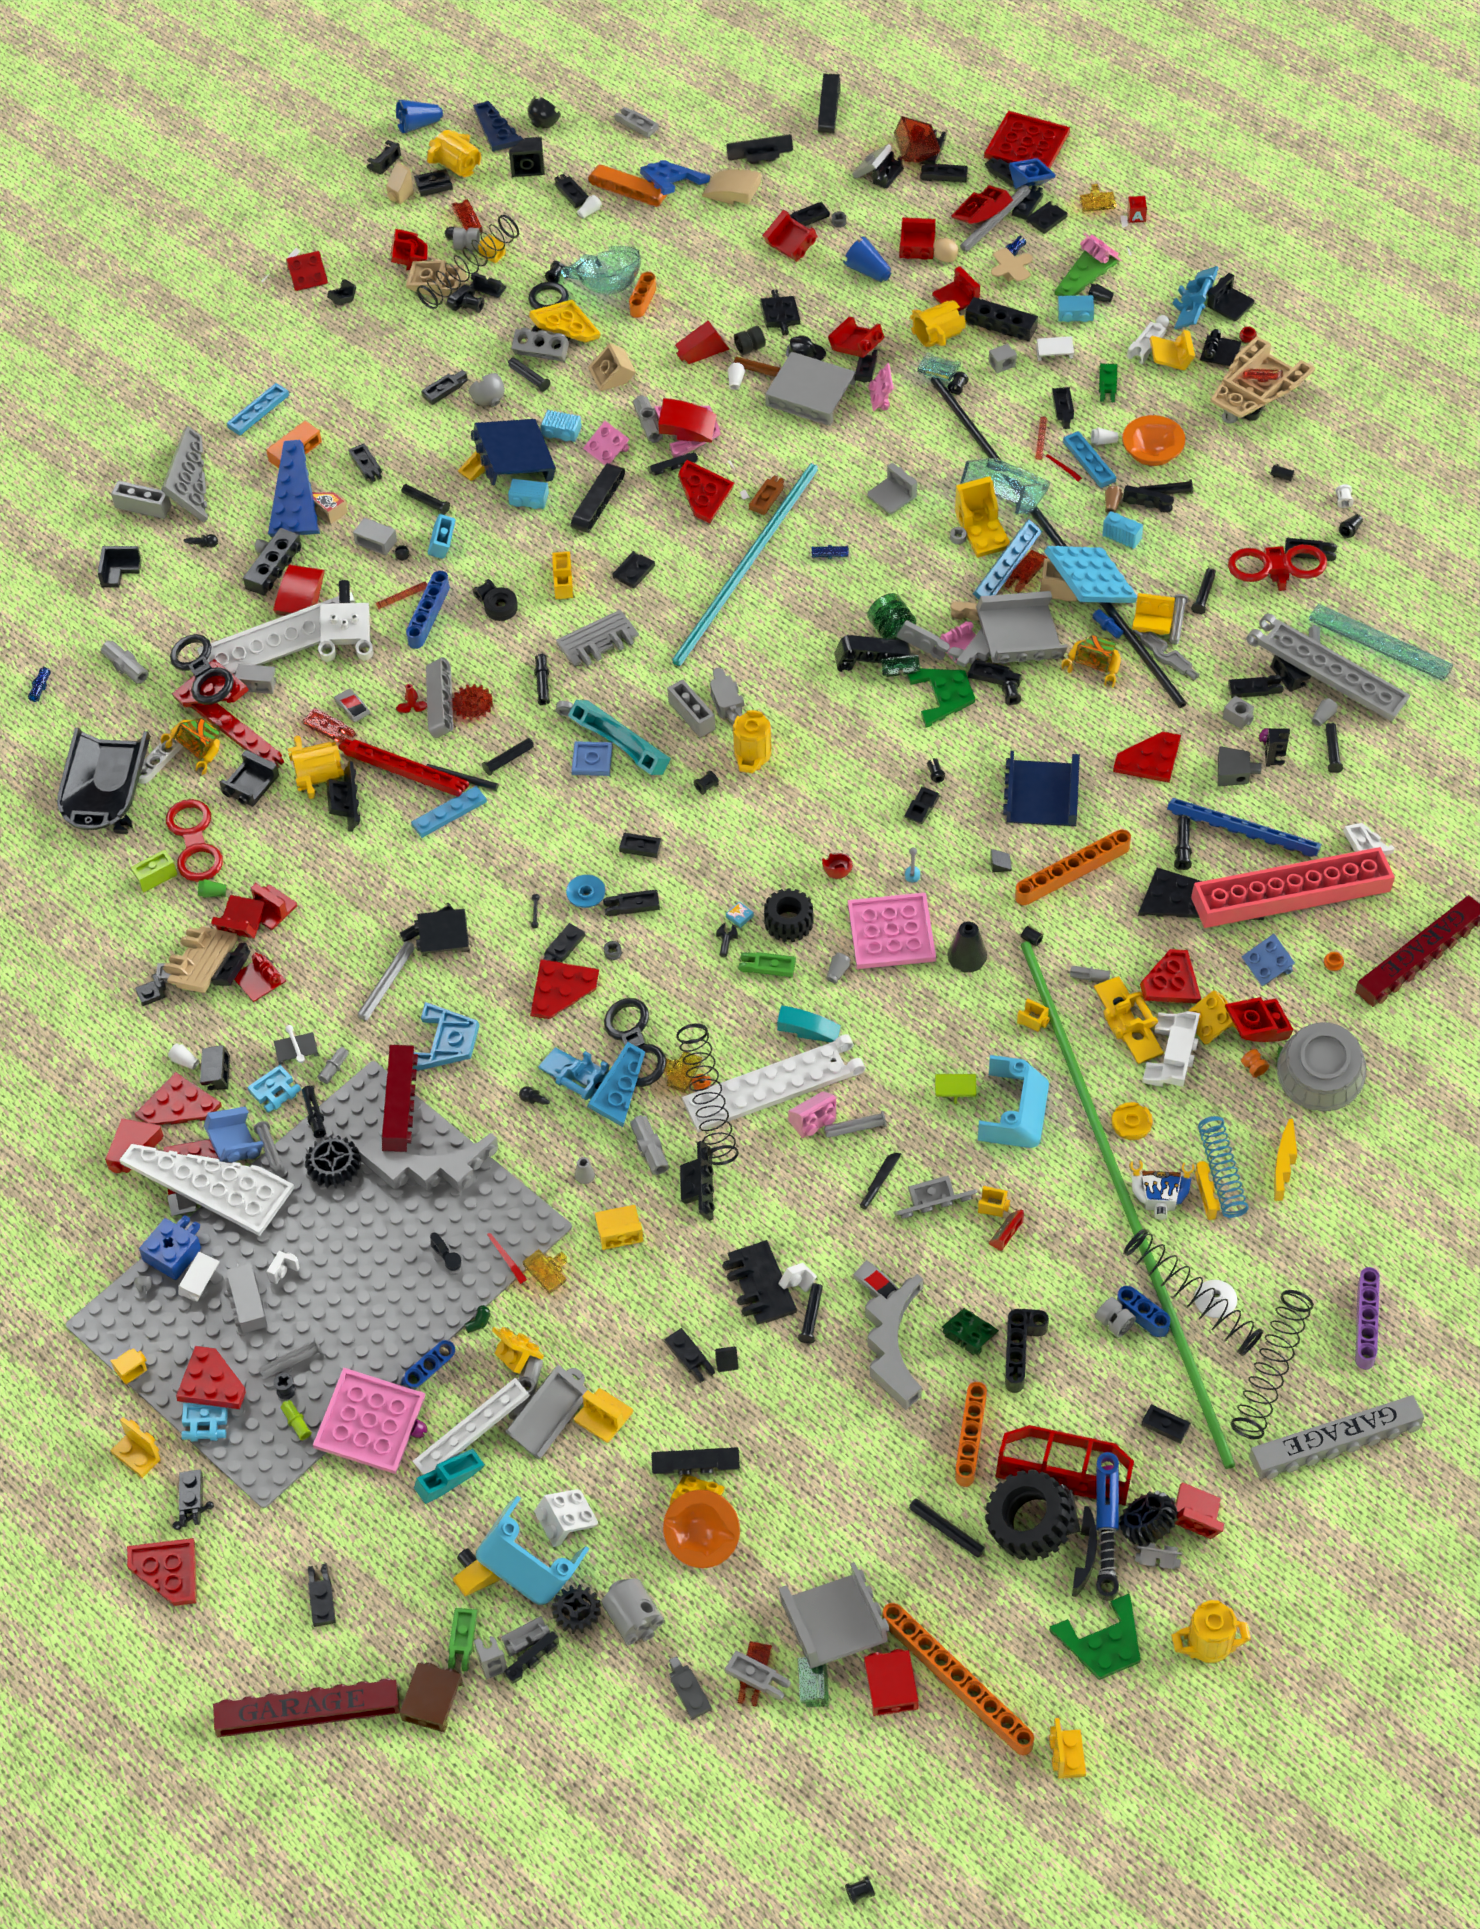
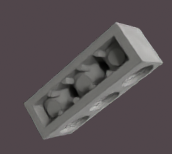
(546, 350)

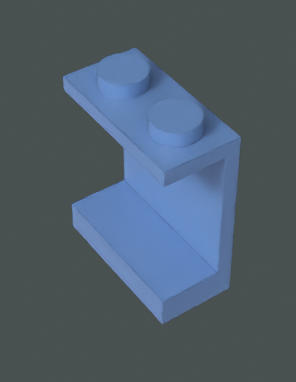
(231, 1136)

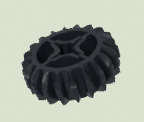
(320, 1161)
(1148, 1518)

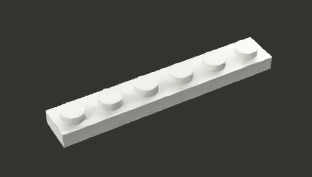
(472, 1426)

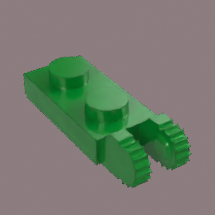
(1108, 381)

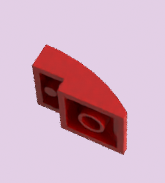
(983, 205)
(686, 421)
(298, 589)
(1260, 1020)

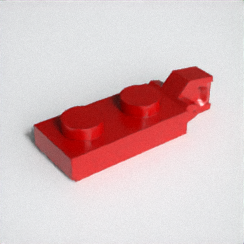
(1281, 579)

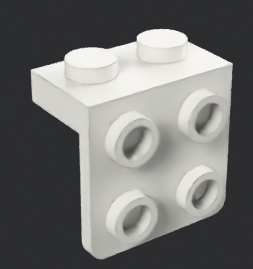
(563, 1514)

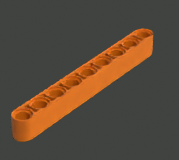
(959, 1688)

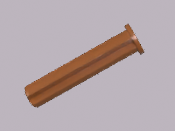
(757, 366)

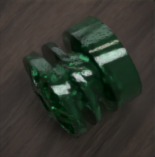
(889, 615)

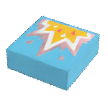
(739, 914)

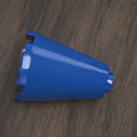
(416, 114)
(867, 260)

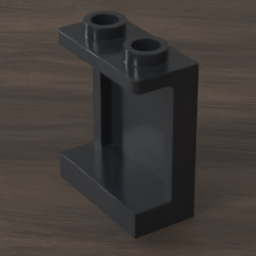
(250, 779)
(442, 931)

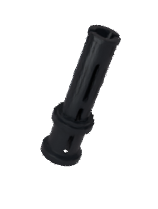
(1183, 849)

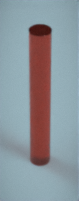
(1041, 438)
(401, 595)

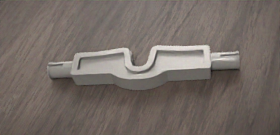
(1173, 658)

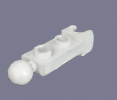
(1142, 345)

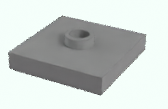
(872, 161)

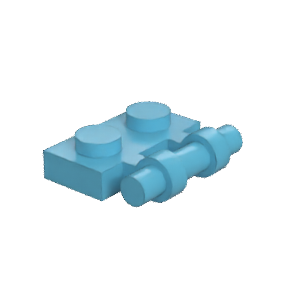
(270, 1084)
(203, 1415)

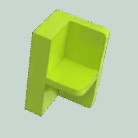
(154, 870)
(955, 1085)

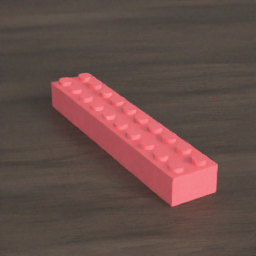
(1292, 887)

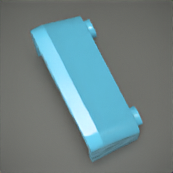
(1020, 1127)
(518, 1566)

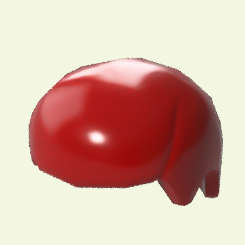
(837, 865)

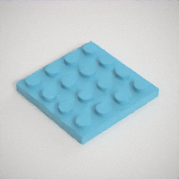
(1091, 574)

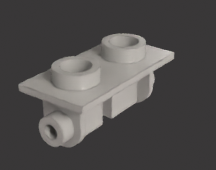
(1167, 1557)
(525, 1636)

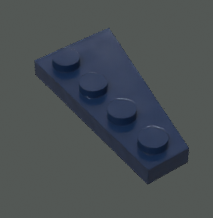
(495, 127)

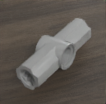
(647, 418)
(124, 662)
(649, 1145)
(528, 1378)

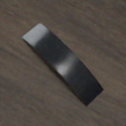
(1083, 1574)

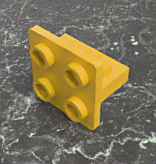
(515, 1349)
(602, 1414)

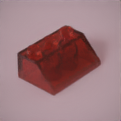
(915, 140)

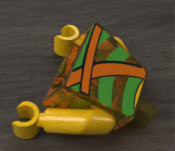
(1097, 654)
(198, 738)

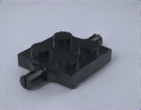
(780, 311)

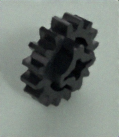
(567, 1604)

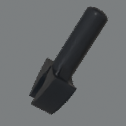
(123, 821)
(726, 938)

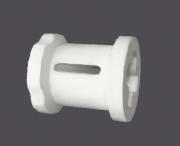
(1344, 496)

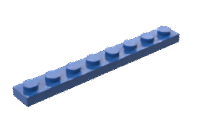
(1251, 829)

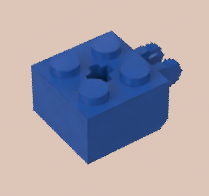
(171, 1246)

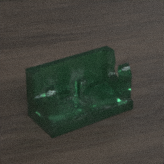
(813, 1684)

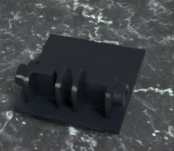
(1219, 349)

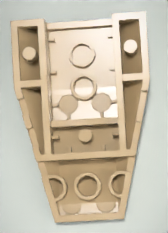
(1246, 395)

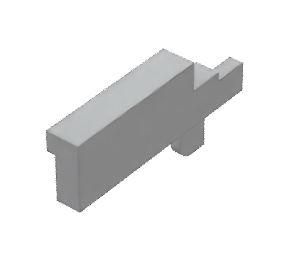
(976, 649)

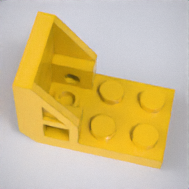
(978, 515)

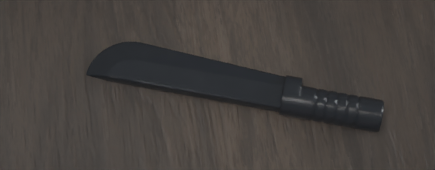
(882, 1174)

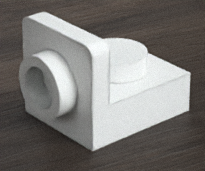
(280, 1264)
(798, 1275)

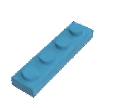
(257, 409)
(1089, 459)
(448, 811)

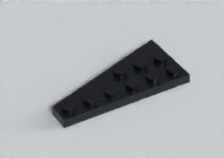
(1170, 896)

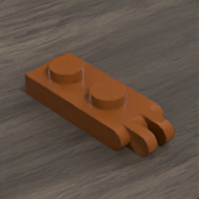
(767, 495)

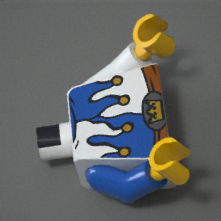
(1160, 1189)

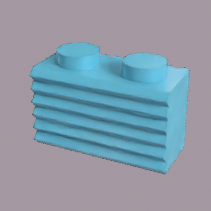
(1075, 308)
(561, 425)
(528, 493)
(1122, 529)
(441, 536)

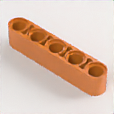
(626, 184)
(970, 1443)

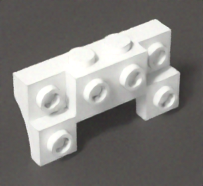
(1181, 1032)

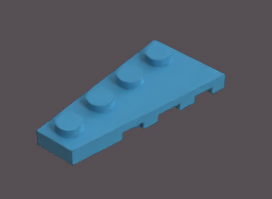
(617, 1088)

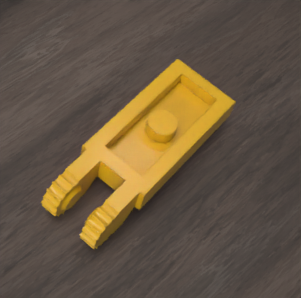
(1206, 1190)

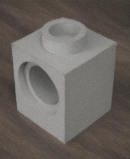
(1002, 358)
(1238, 712)

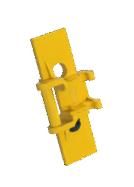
(1123, 1023)

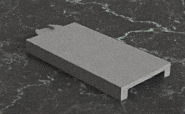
(548, 1410)

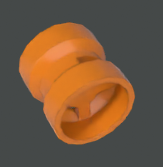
(1256, 1065)

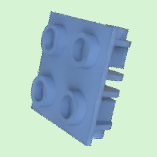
(1268, 960)

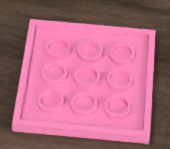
(891, 930)
(369, 1420)

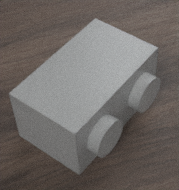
(375, 536)

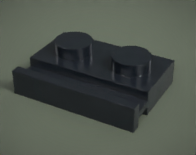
(433, 182)
(1047, 217)
(633, 569)

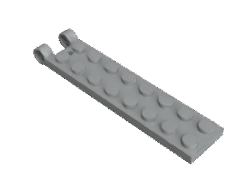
(1329, 667)

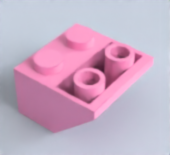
(813, 1114)

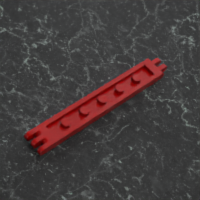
(238, 732)
(404, 767)

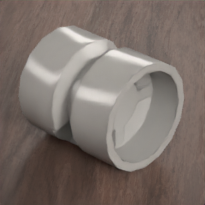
(463, 238)
(1118, 1319)

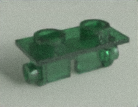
(909, 664)

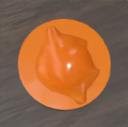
(1153, 439)
(701, 1528)

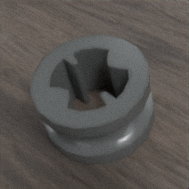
(839, 219)
(611, 945)

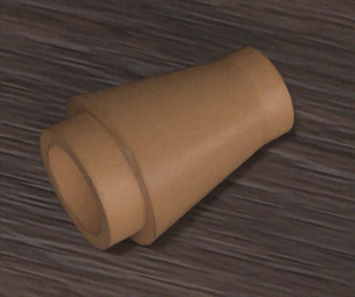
(1112, 498)

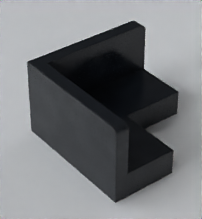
(118, 561)

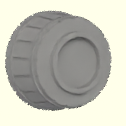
(1322, 1067)

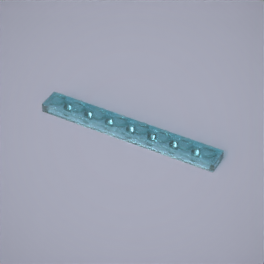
(1381, 642)

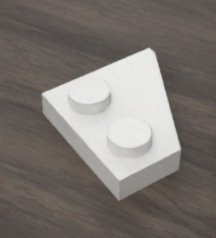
(1363, 838)

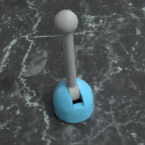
(912, 870)

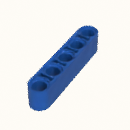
(427, 609)

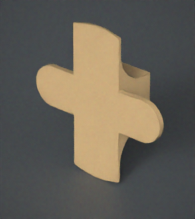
(1011, 266)

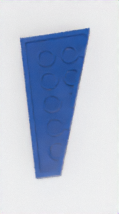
(293, 495)

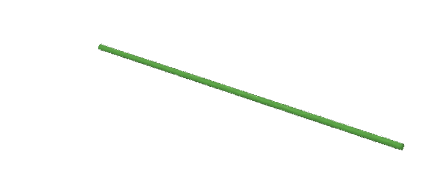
(1129, 1209)

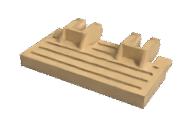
(201, 959)

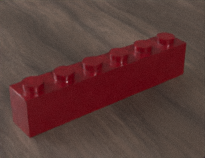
(398, 1098)

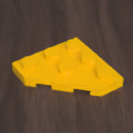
(565, 319)

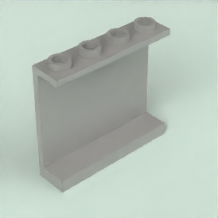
(809, 388)
(1019, 627)
(835, 1618)

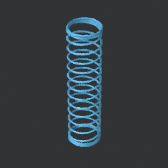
(1216, 1128)

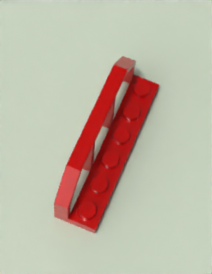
(1079, 1482)

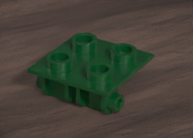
(970, 1330)

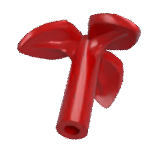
(411, 697)

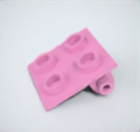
(1098, 248)
(881, 388)
(606, 443)
(959, 636)

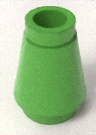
(211, 889)

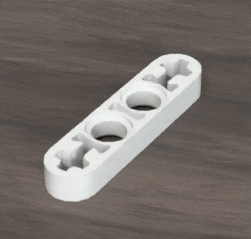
(158, 754)

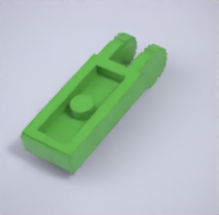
(768, 964)
(462, 1636)

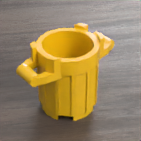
(454, 152)
(937, 323)
(752, 741)
(315, 764)
(1211, 1633)

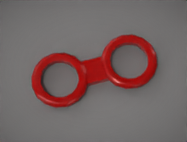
(1277, 563)
(194, 840)

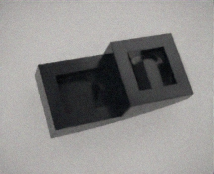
(922, 805)

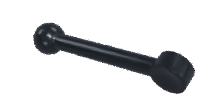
(535, 897)
(209, 1505)

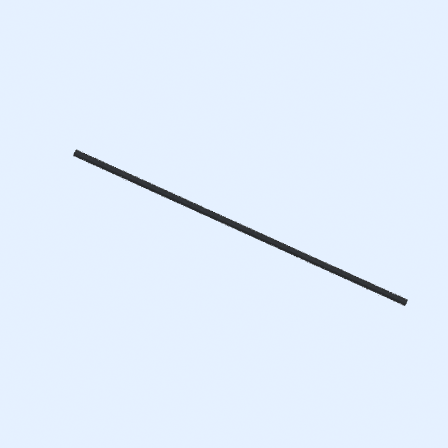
(1057, 540)

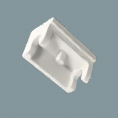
(1054, 346)
(197, 1276)

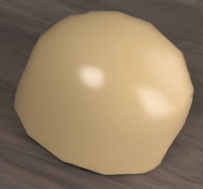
(945, 249)

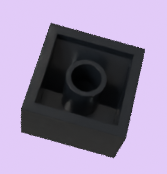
(527, 158)

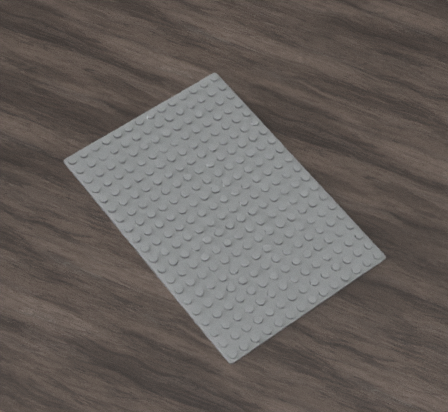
(362, 1286)

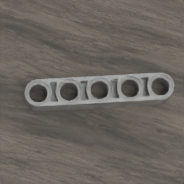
(439, 697)

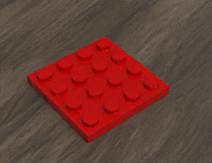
(1027, 138)

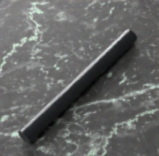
(471, 779)

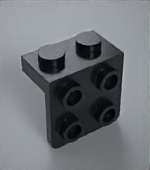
(1227, 300)

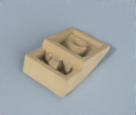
(733, 186)
(422, 270)

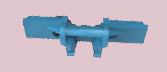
(1194, 297)
(567, 1068)

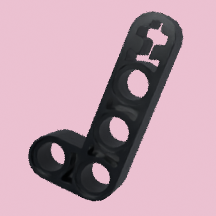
(829, 103)
(867, 649)
(1018, 1350)

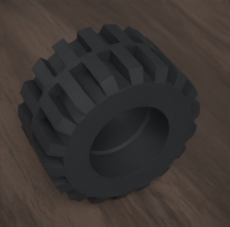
(788, 927)

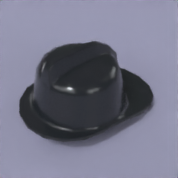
(804, 346)

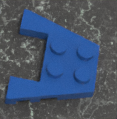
(665, 173)

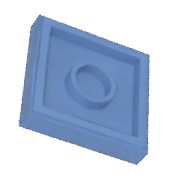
(592, 758)

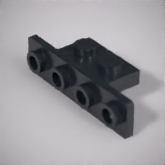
(760, 149)
(342, 797)
(697, 1182)
(698, 1460)

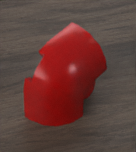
(407, 248)

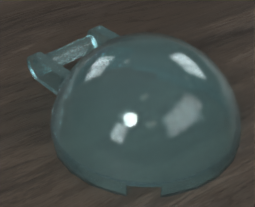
(608, 271)

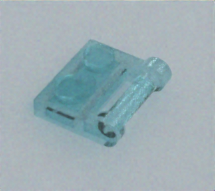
(938, 367)

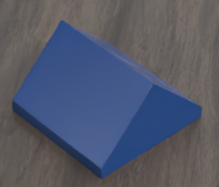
(1030, 173)

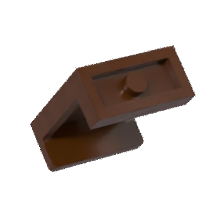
(430, 1696)

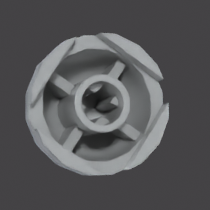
(488, 391)

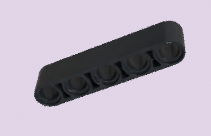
(597, 497)

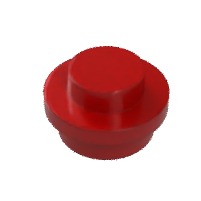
(1247, 334)

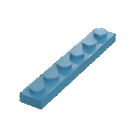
(1008, 560)

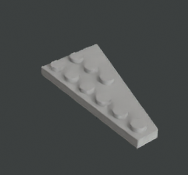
(185, 477)

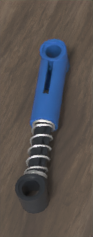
(1107, 1523)

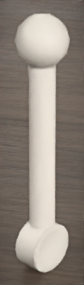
(300, 1058)

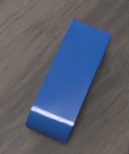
(1146, 1320)
(432, 1356)

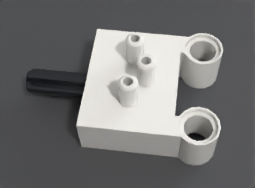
(345, 625)

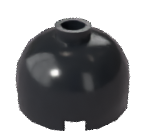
(542, 113)

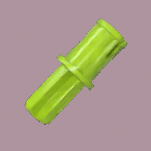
(295, 1420)

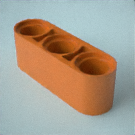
(642, 294)

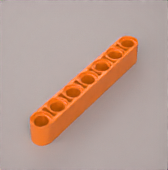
(1072, 867)

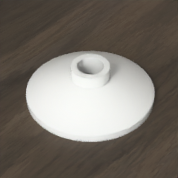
(1225, 1292)

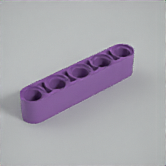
(1367, 1309)

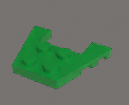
(950, 690)
(1107, 1649)

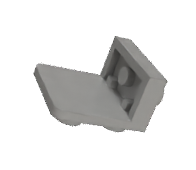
(895, 490)

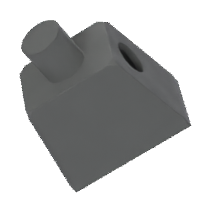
(1235, 767)

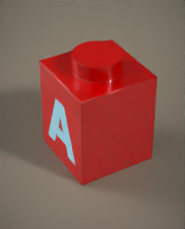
(1137, 209)

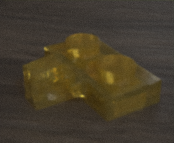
(1097, 200)
(677, 1071)
(546, 1269)

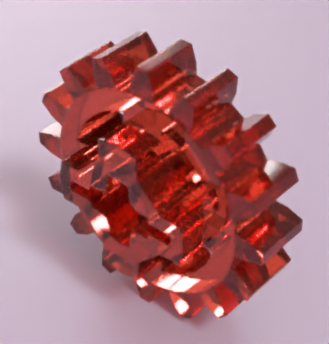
(472, 702)

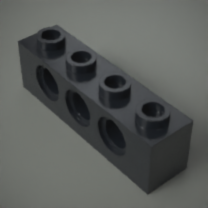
(1001, 319)
(272, 562)

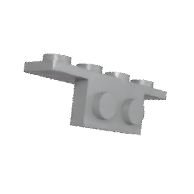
(932, 1193)

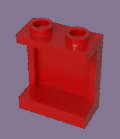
(789, 236)
(917, 238)
(855, 340)
(891, 1682)

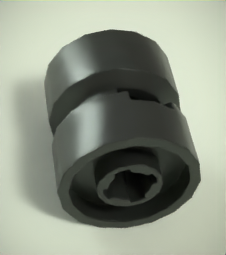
(749, 340)

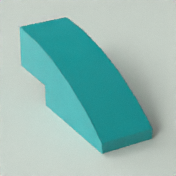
(807, 1024)
(448, 1475)

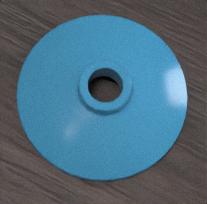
(585, 884)

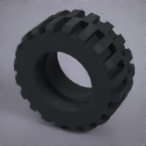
(1048, 1533)

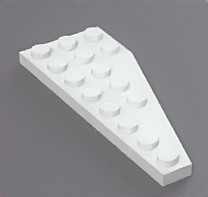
(229, 1189)

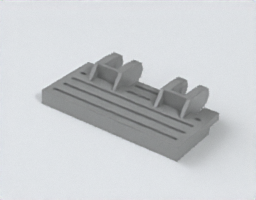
(597, 638)

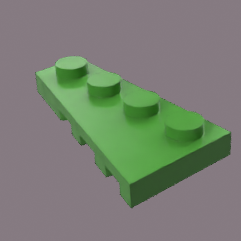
(1083, 273)

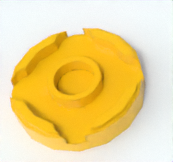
(1131, 1121)

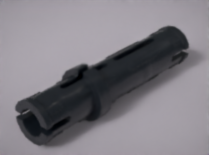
(542, 672)
(317, 1127)

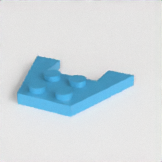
(453, 1037)

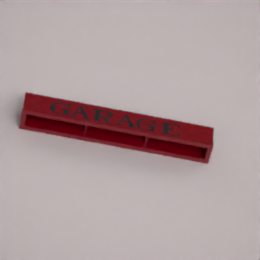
(1419, 952)
(306, 1707)

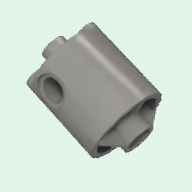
(632, 1610)

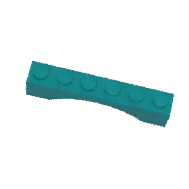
(641, 751)

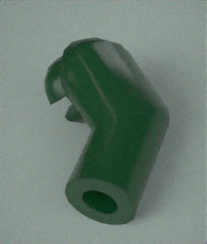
(480, 1321)

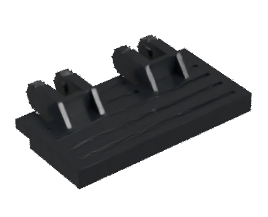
(761, 1283)

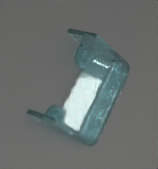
(1009, 482)

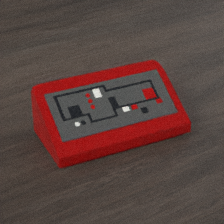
(1007, 1230)

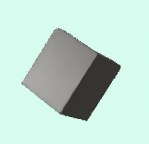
(180, 1204)

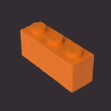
(305, 432)

